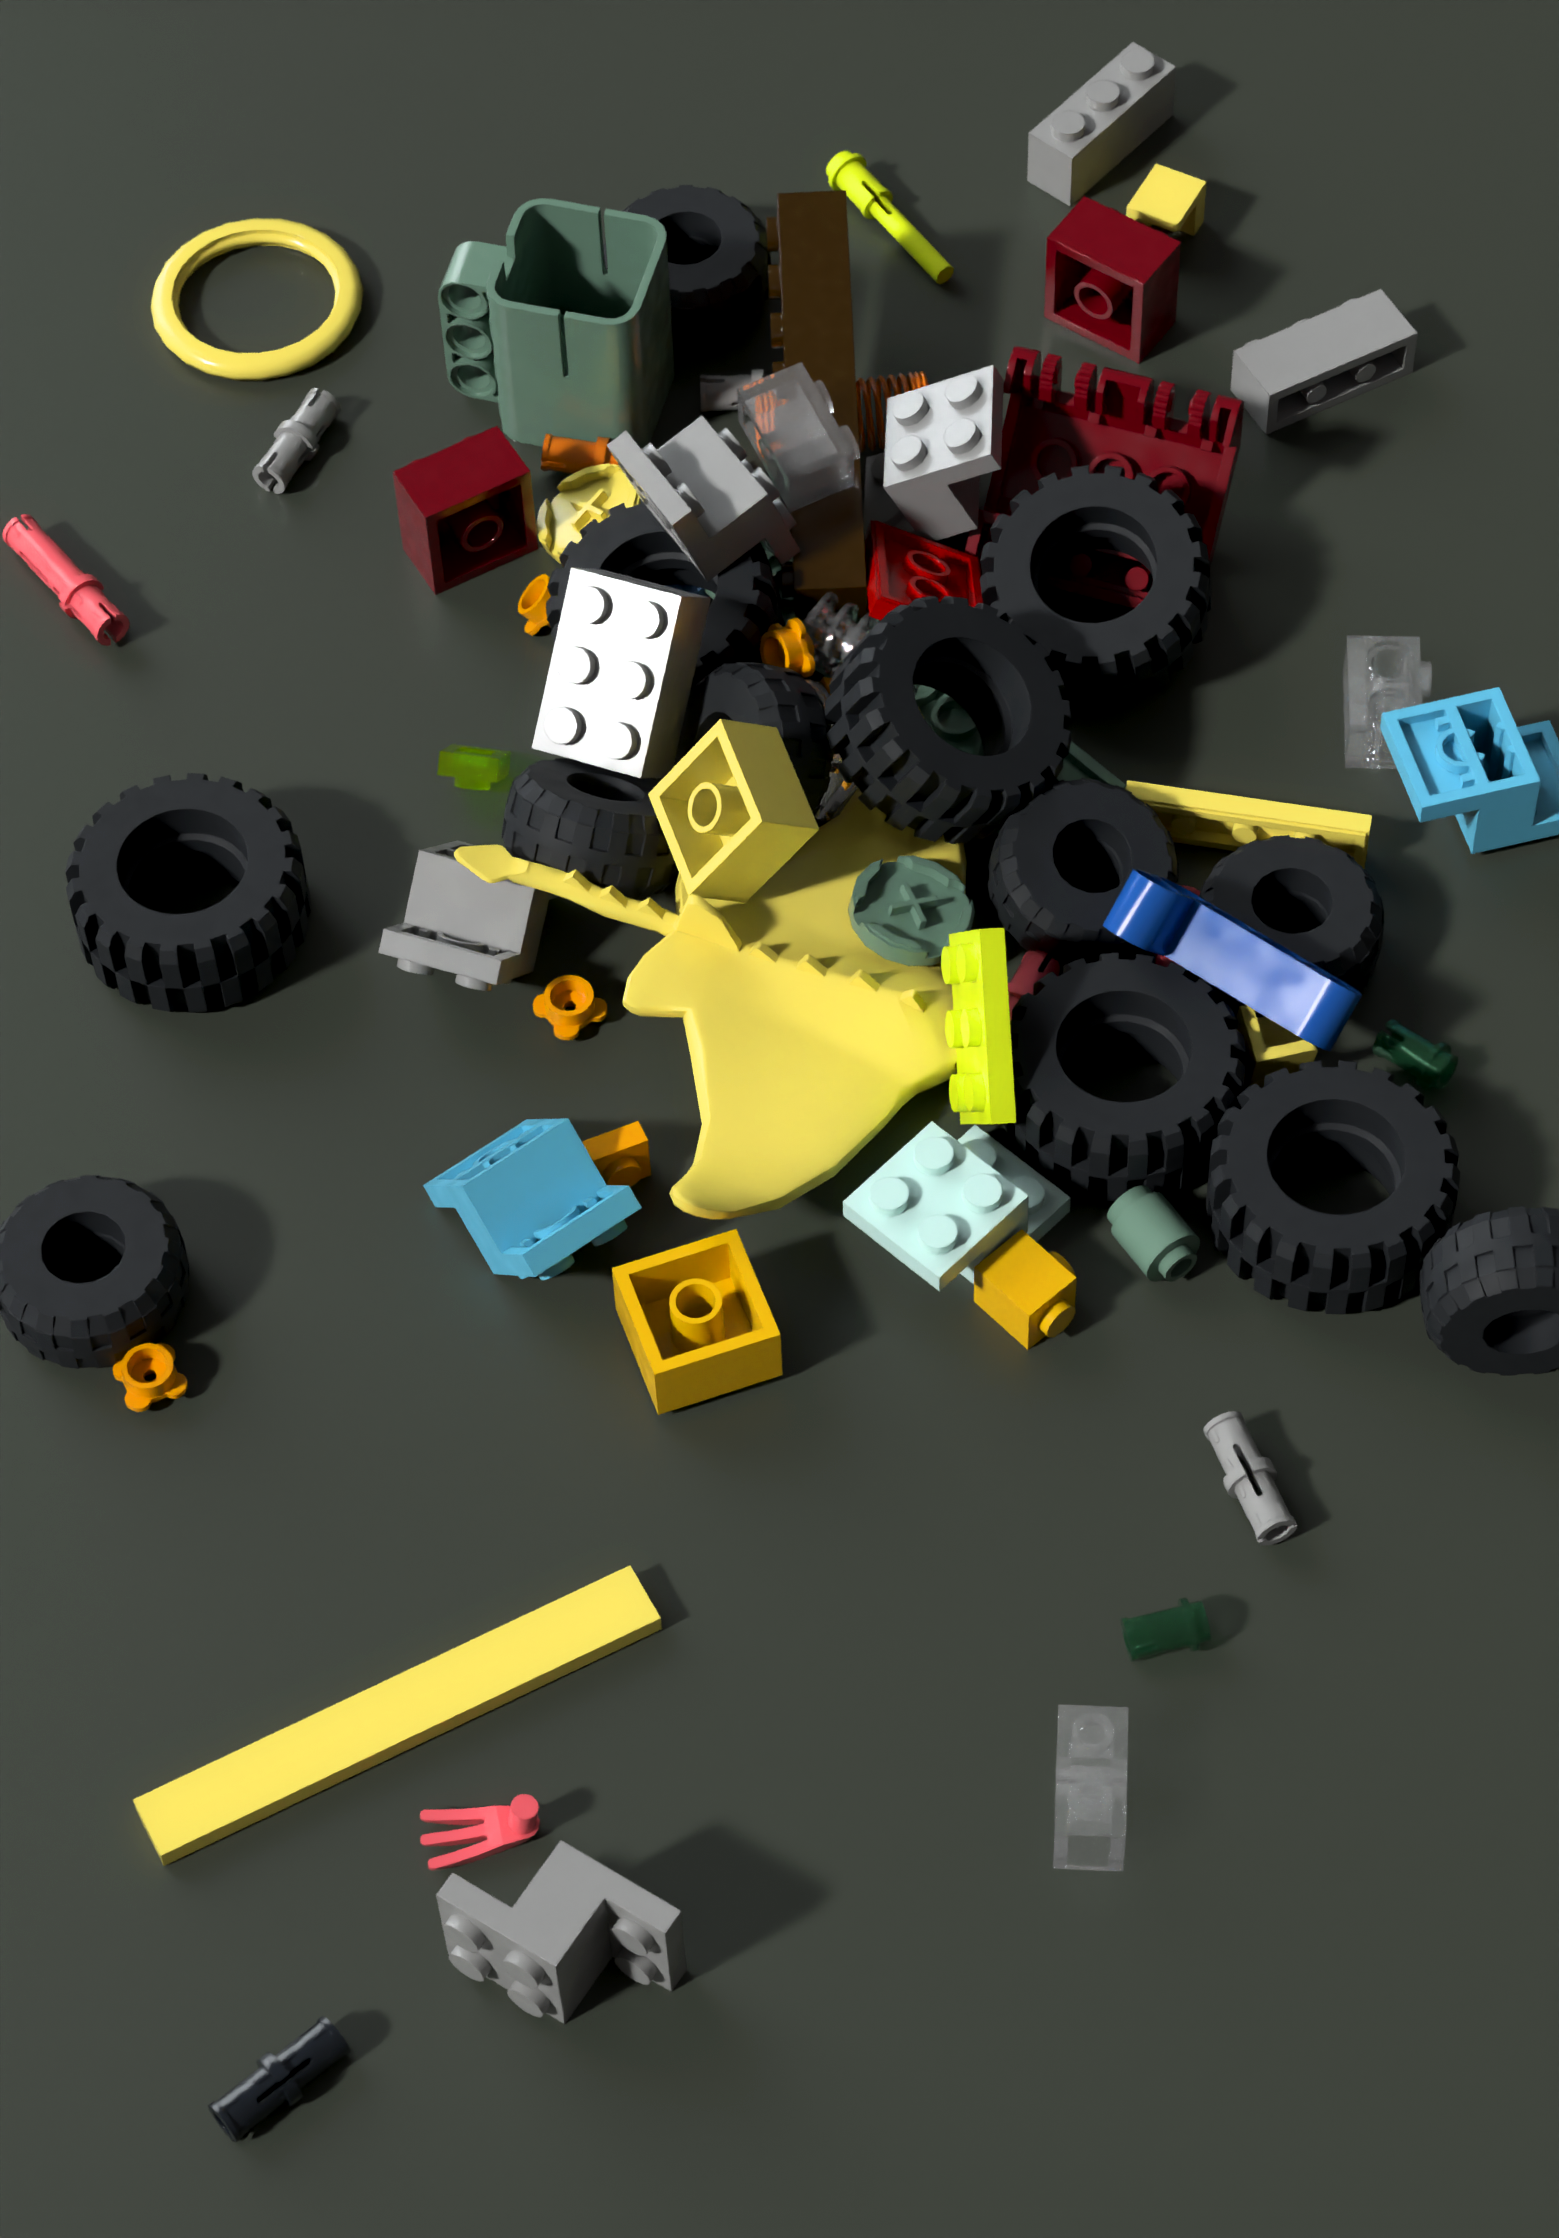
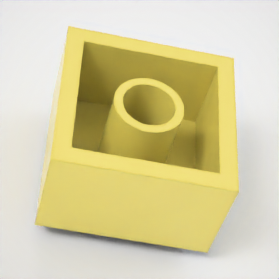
(733, 811)

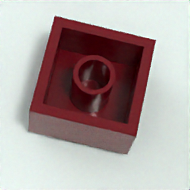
(1111, 279)
(466, 509)

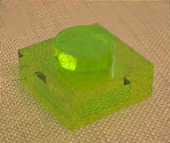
(473, 766)

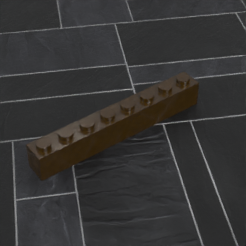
(819, 332)

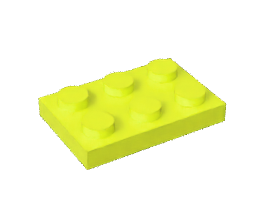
(979, 1027)

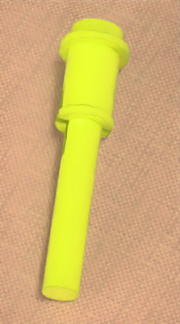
(849, 173)

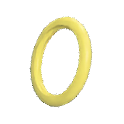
(270, 363)

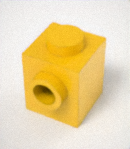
(1026, 1289)

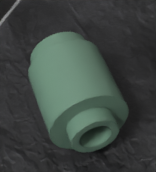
(1153, 1234)

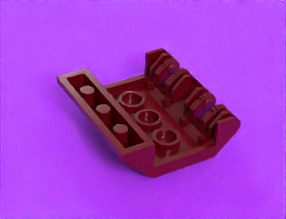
(1117, 427)

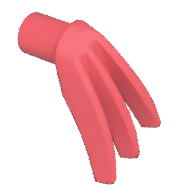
(497, 1826)

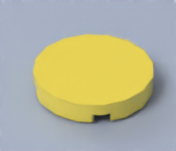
(581, 499)

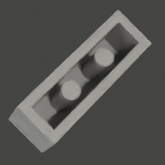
(1101, 123)
(1323, 361)

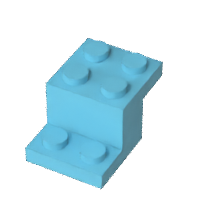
(1476, 764)
(533, 1199)

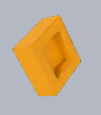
(621, 1154)

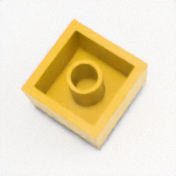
(697, 1321)

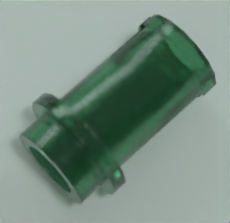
(1427, 1061)
(1166, 1630)

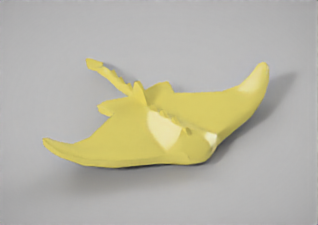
(785, 1012)

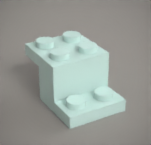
(953, 1203)

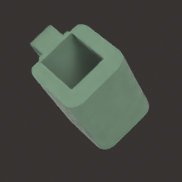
(506, 326)

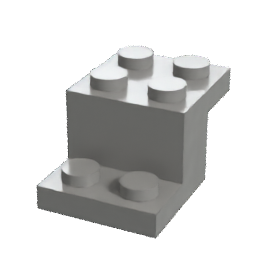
(935, 454)
(708, 496)
(466, 924)
(562, 1933)

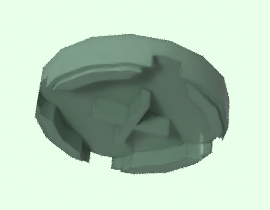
(909, 909)

